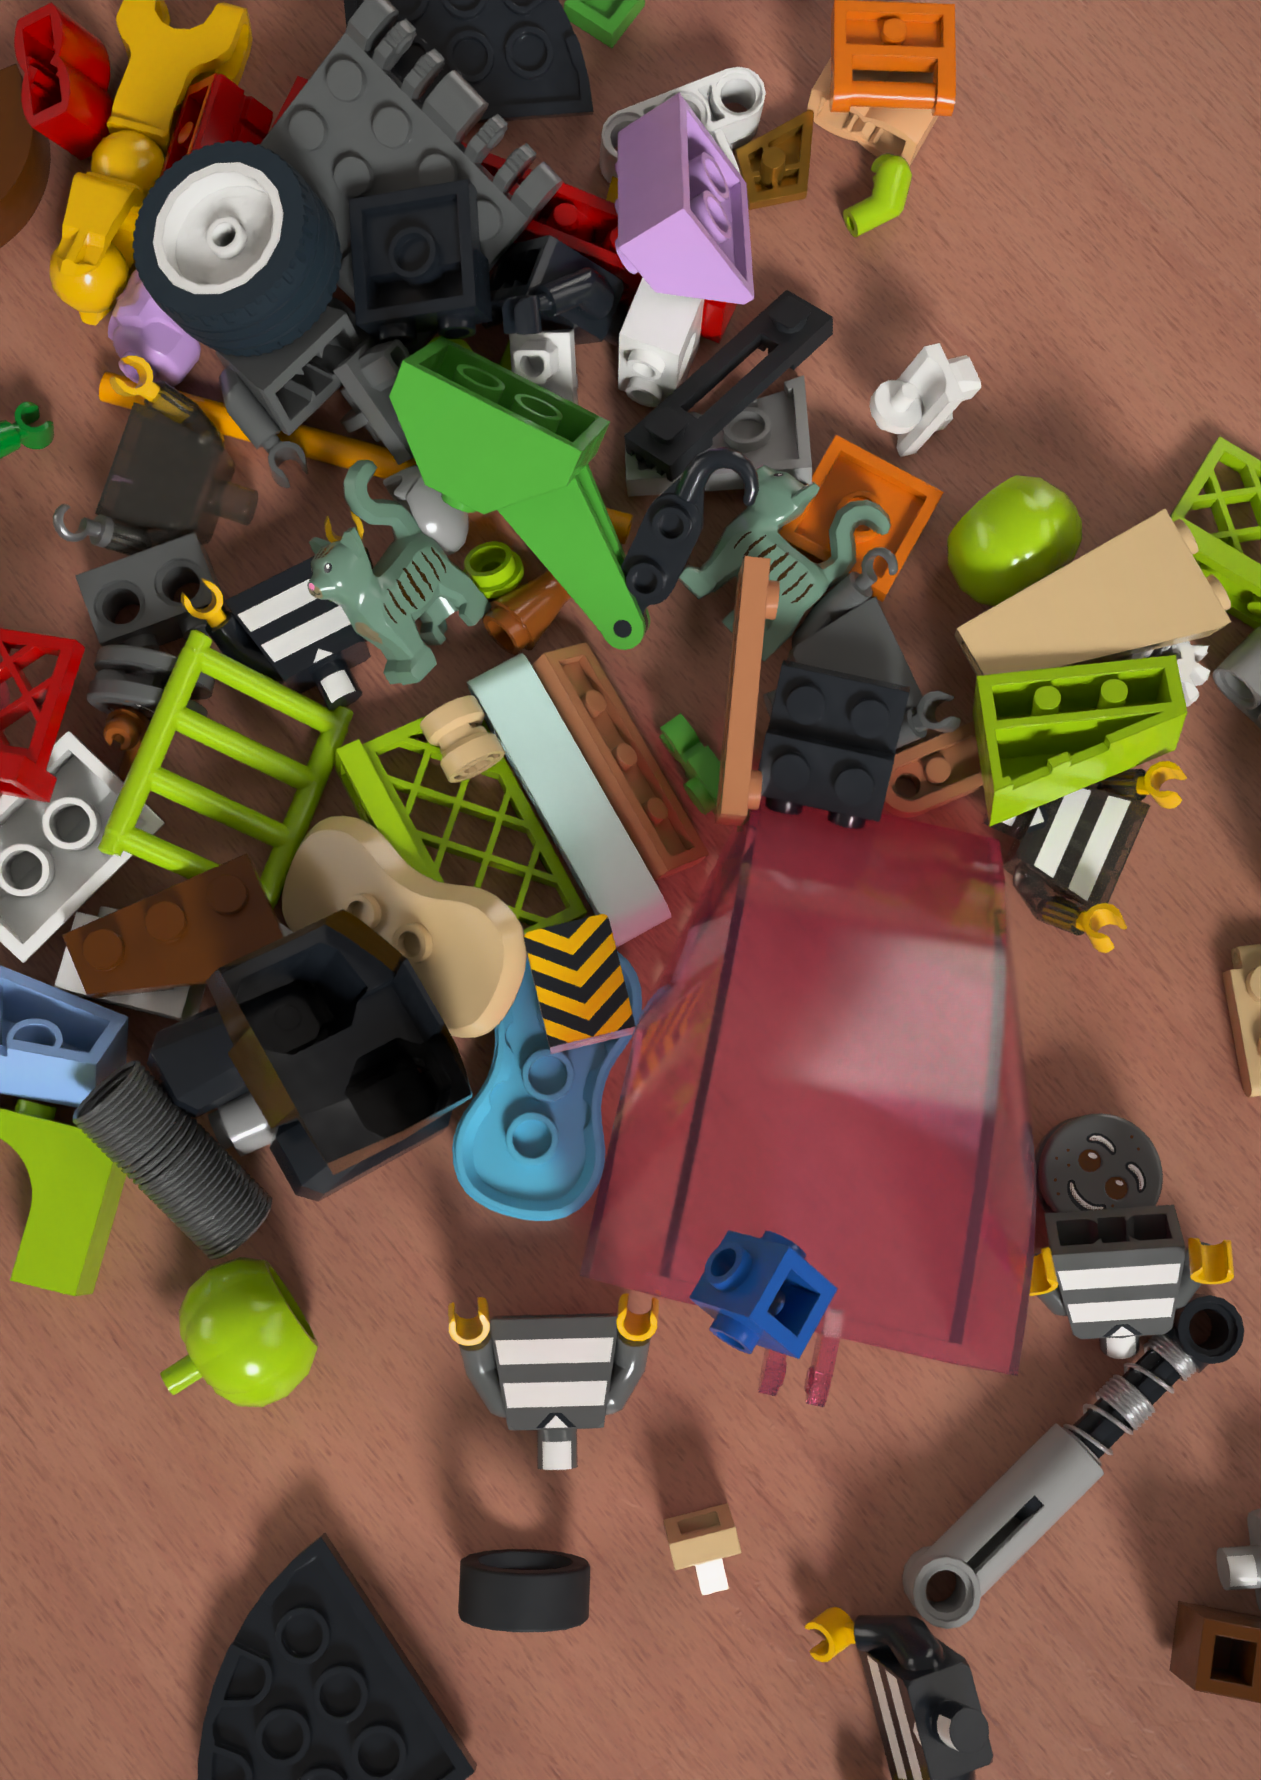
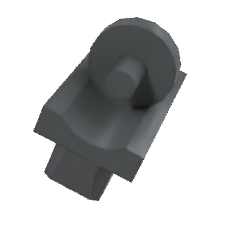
(367, 384)

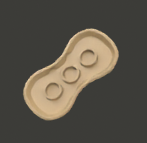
(454, 936)

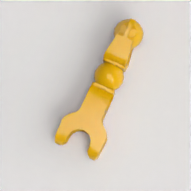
(103, 204)

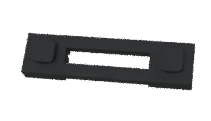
(673, 437)

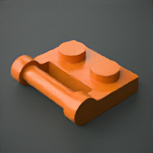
(897, 40)

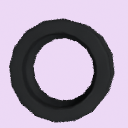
(524, 1590)

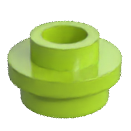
(494, 568)

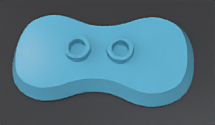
(535, 1127)

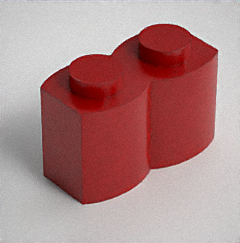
(63, 80)

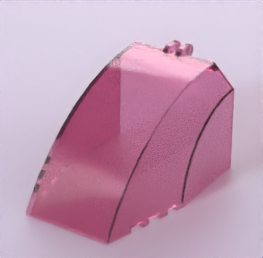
(839, 1074)

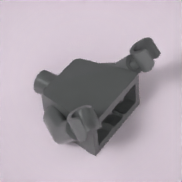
(289, 384)

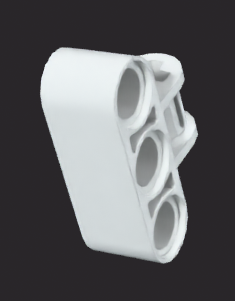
(707, 101)

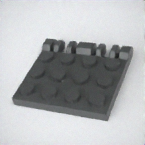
(369, 135)

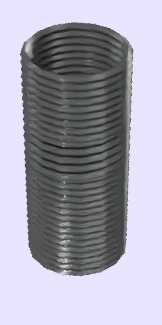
(177, 1167)

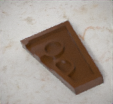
(176, 933)

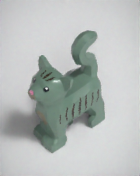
(756, 535)
(406, 583)

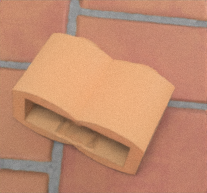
(875, 128)

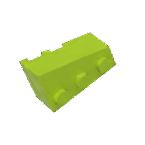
(1072, 728)

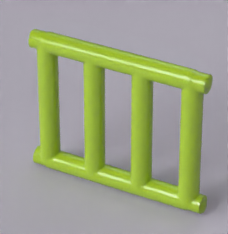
(174, 716)

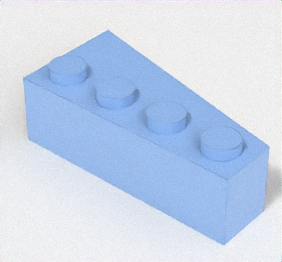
(55, 1042)

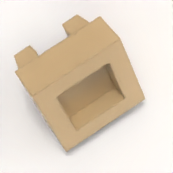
(702, 1542)

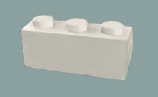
(52, 848)

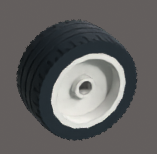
(237, 249)

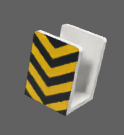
(579, 983)

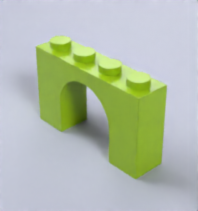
(71, 1201)

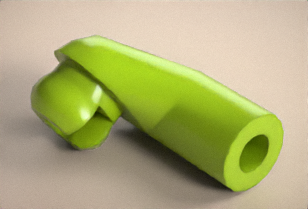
(887, 197)

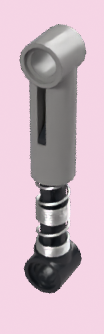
(1062, 1467)

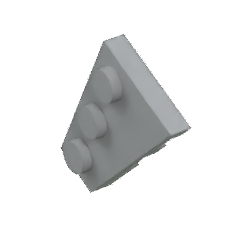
(767, 432)

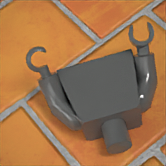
(855, 639)

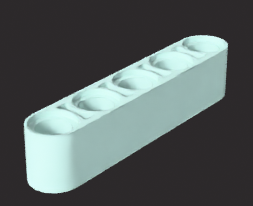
(569, 799)

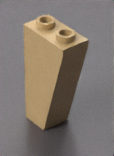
(1104, 606)

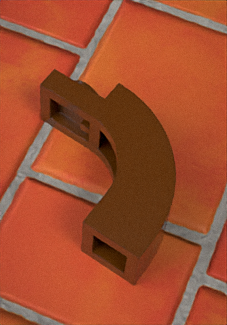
(23, 159)

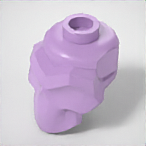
(146, 331)

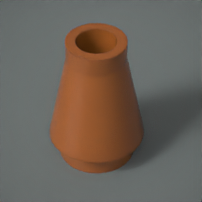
(525, 613)

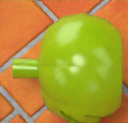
(1013, 539)
(242, 1335)

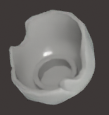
(431, 513)

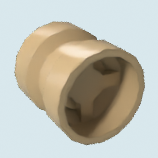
(464, 743)

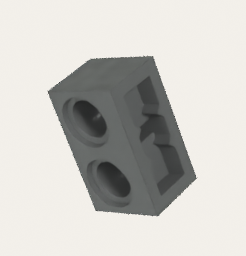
(151, 582)

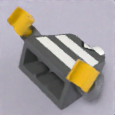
(1123, 1273)
(555, 1370)

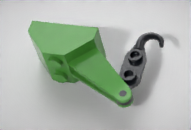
(525, 451)

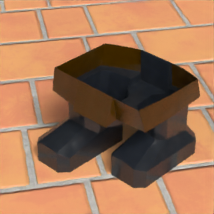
(320, 1059)

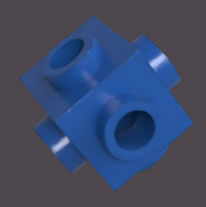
(762, 1293)

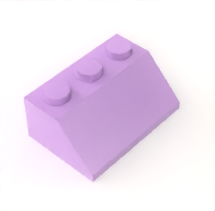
(682, 208)

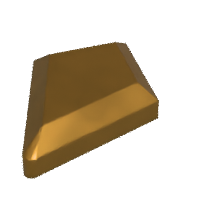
(778, 163)

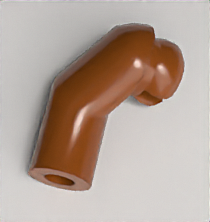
(128, 729)

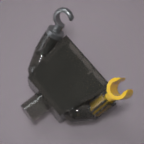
(165, 475)

